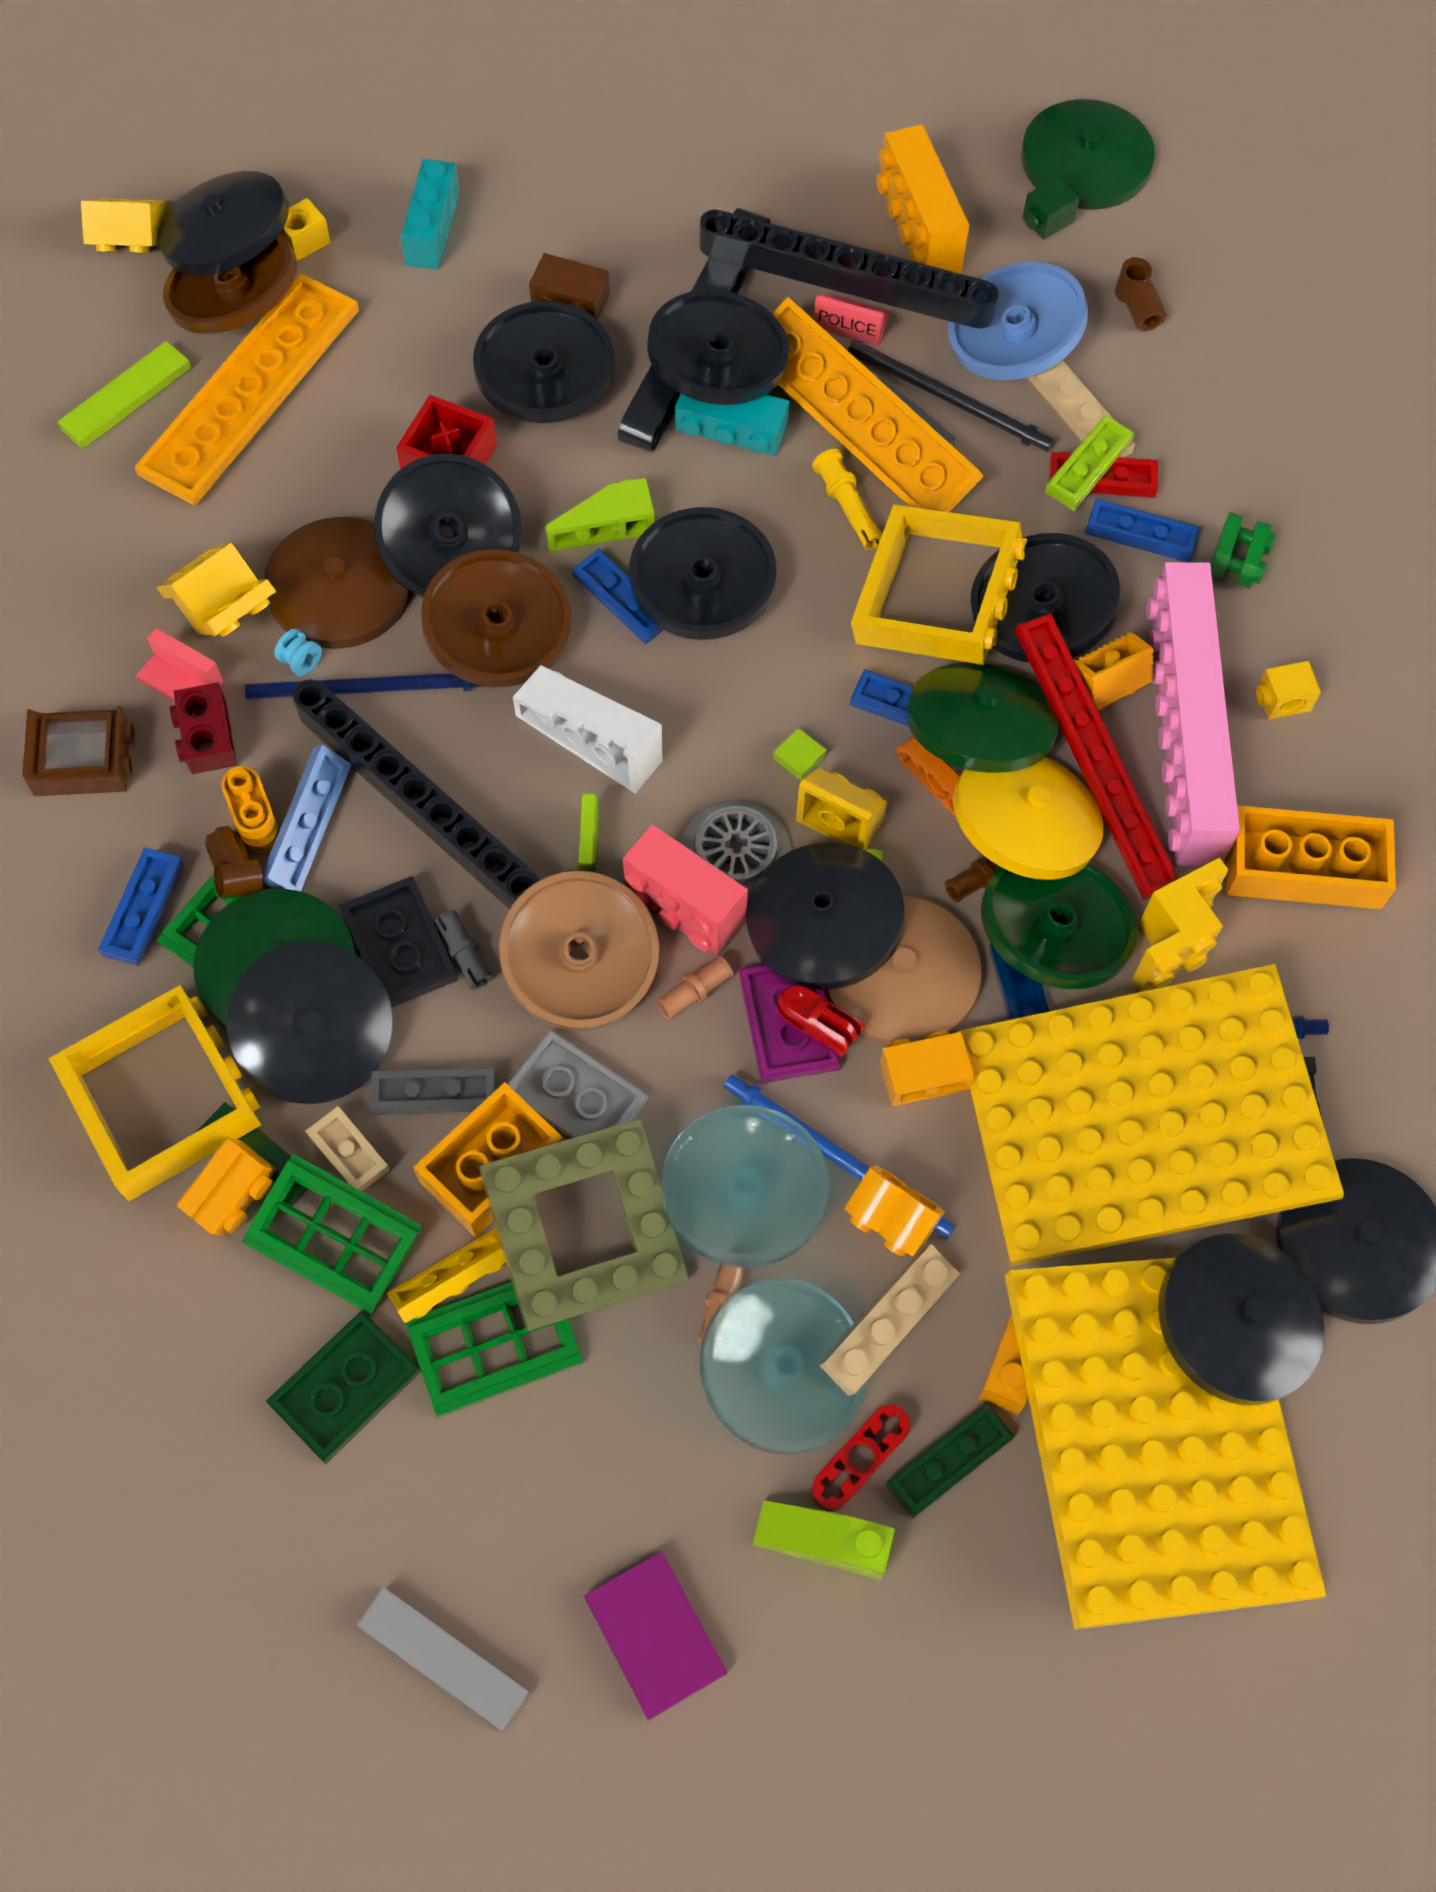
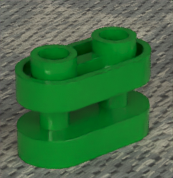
(1258, 542)

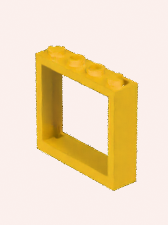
(931, 640)
(120, 1037)

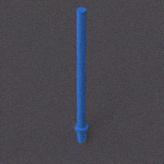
(752, 1096)

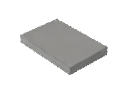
(575, 1089)

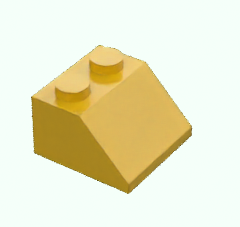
(122, 222)
(839, 808)

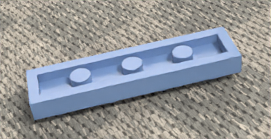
(306, 820)

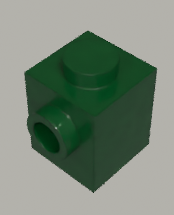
(1050, 207)

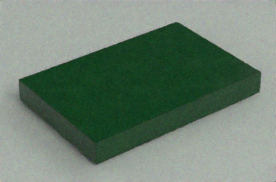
(343, 1386)

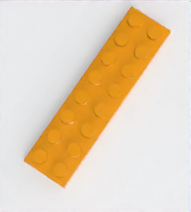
(246, 390)
(870, 418)

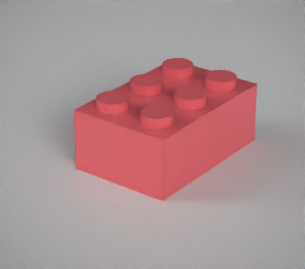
(685, 890)

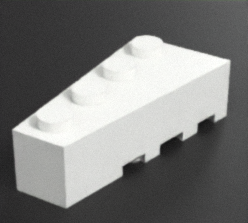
(591, 727)

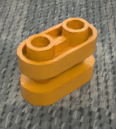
(250, 809)

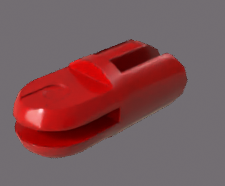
(819, 1018)

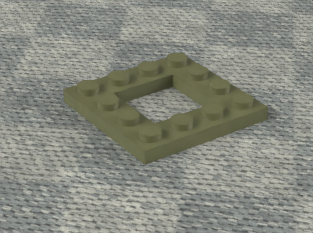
(511, 1191)

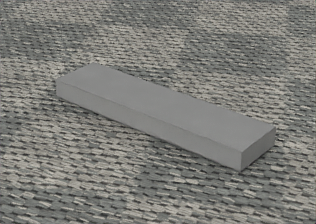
(443, 1659)

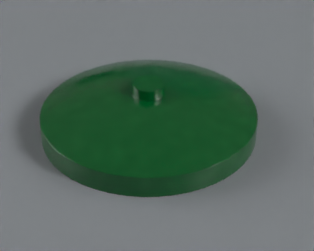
(1092, 148)
(982, 717)
(1062, 929)
(250, 930)

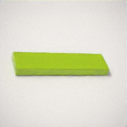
(124, 395)

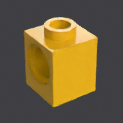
(305, 229)
(1288, 690)

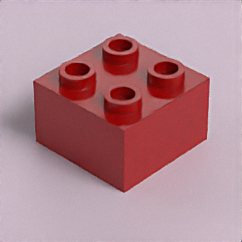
(447, 429)

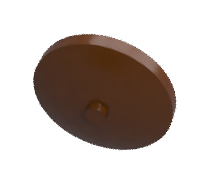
(234, 296)
(334, 584)
(495, 617)

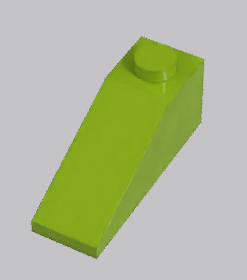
(610, 515)
(825, 1538)

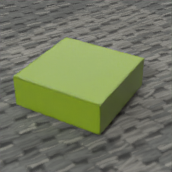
(799, 754)

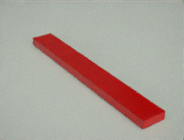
(1096, 755)

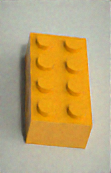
(922, 199)
(1312, 858)

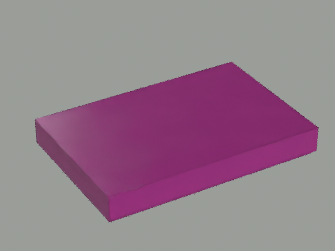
(778, 1046)
(655, 1635)

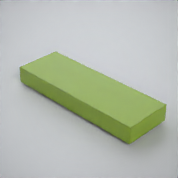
(1089, 462)

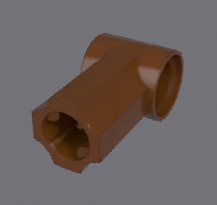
(1139, 294)
(233, 870)

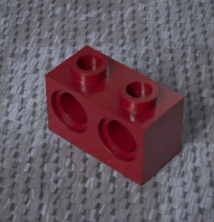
(209, 727)

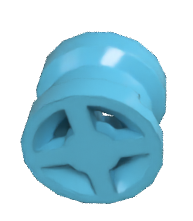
(297, 652)

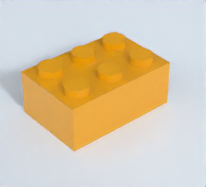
(493, 1131)

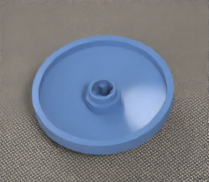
(1034, 324)

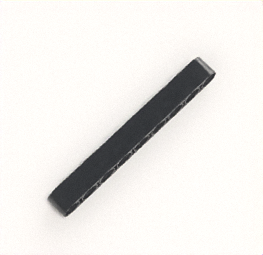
(848, 269)
(655, 399)
(410, 781)

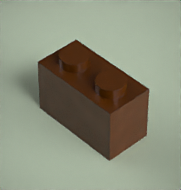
(570, 283)

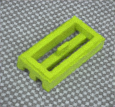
(589, 833)

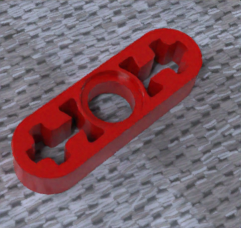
(830, 1473)

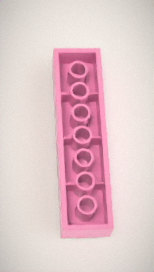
(1192, 715)

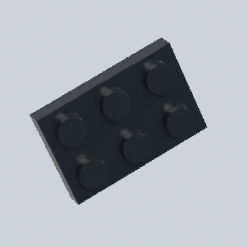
(399, 941)

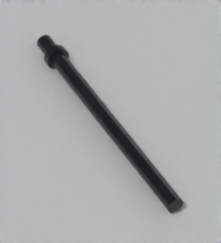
(1027, 433)

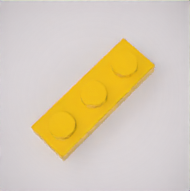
(448, 1276)

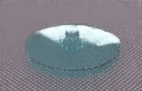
(745, 1186)
(765, 1367)

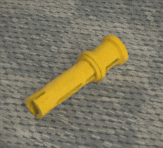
(841, 486)

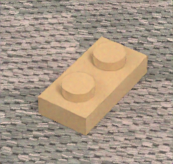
(347, 1150)

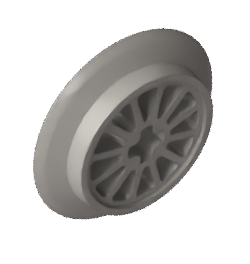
(760, 819)

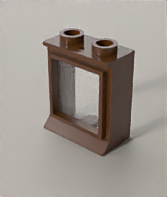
(77, 752)

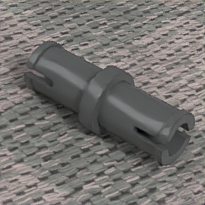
(463, 950)

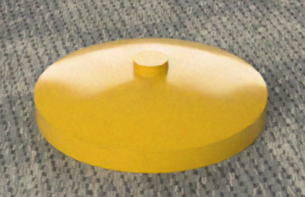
(1030, 819)

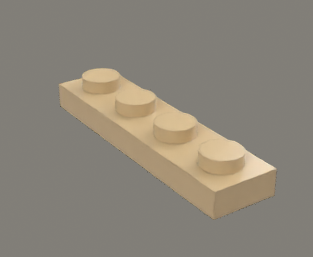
(1072, 400)
(889, 1320)

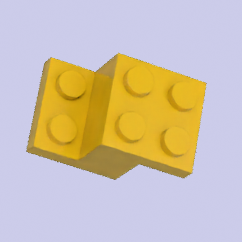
(217, 590)
(1180, 926)

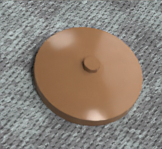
(578, 950)
(923, 985)

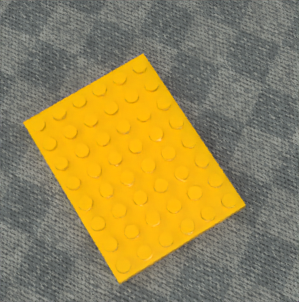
(1148, 1116)
(1148, 1478)

